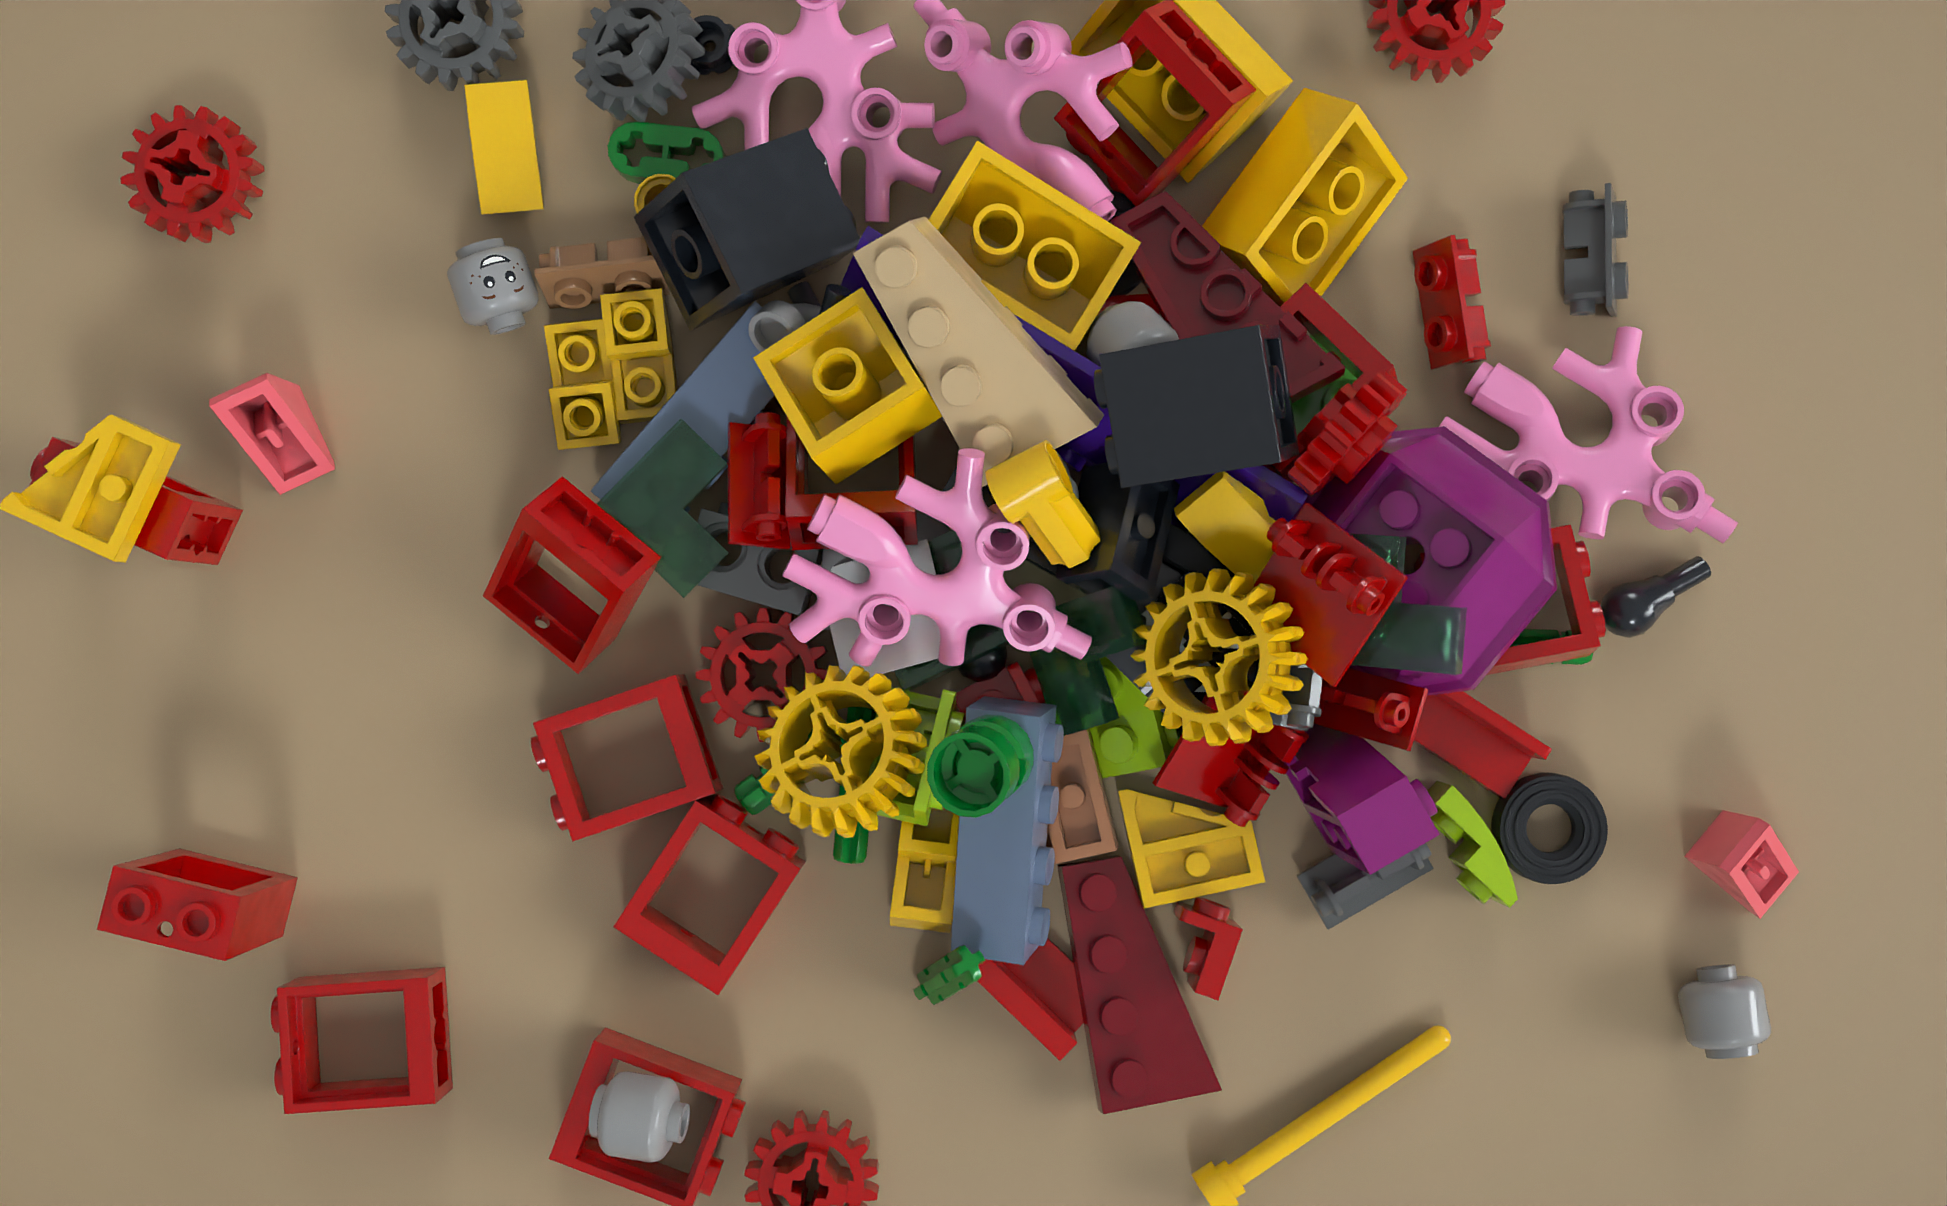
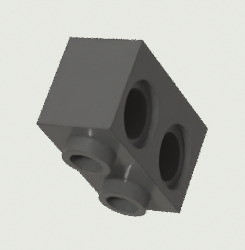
(750, 574)

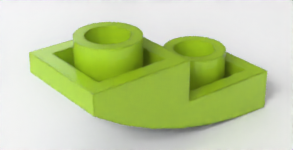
(1479, 855)

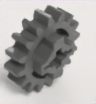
(452, 48)
(638, 54)

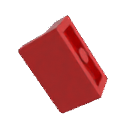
(1477, 741)
(1039, 995)

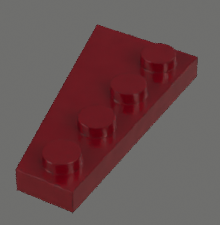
(1131, 1007)

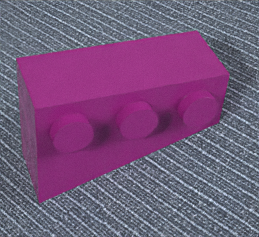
(1360, 799)

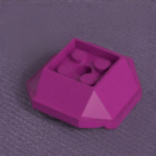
(1480, 538)

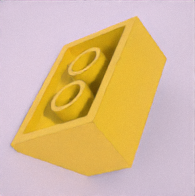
(1158, 102)
(1307, 196)
(1032, 244)

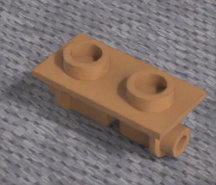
(575, 277)

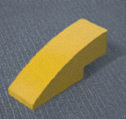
(926, 873)

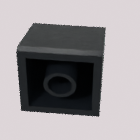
(747, 226)
(1197, 406)

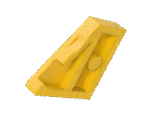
(100, 488)
(1186, 849)

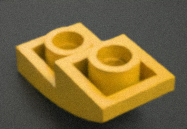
(504, 146)
(639, 353)
(582, 385)
(1229, 523)

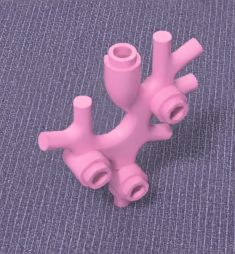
(833, 60)
(1001, 87)
(1602, 473)
(955, 600)

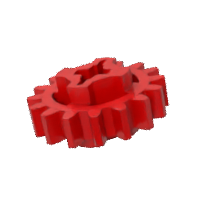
(1436, 40)
(187, 147)
(1347, 432)
(744, 693)
(788, 1174)

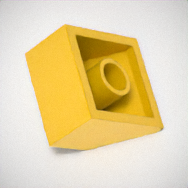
(847, 386)

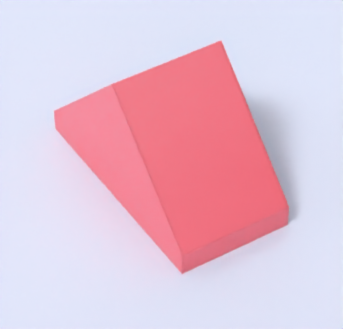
(275, 430)
(1744, 860)

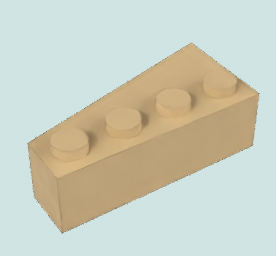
(970, 349)

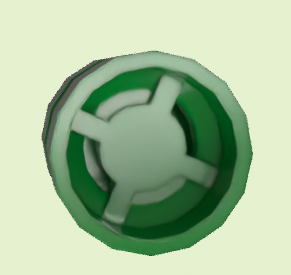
(980, 765)

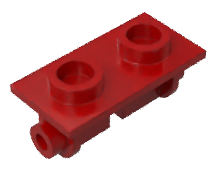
(1444, 277)
(757, 483)
(1372, 708)

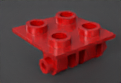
(1332, 585)
(1231, 772)

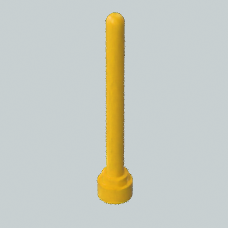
(1225, 1181)

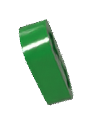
(663, 139)

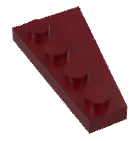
(1208, 293)

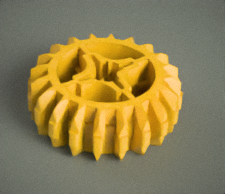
(1198, 610)
(795, 764)

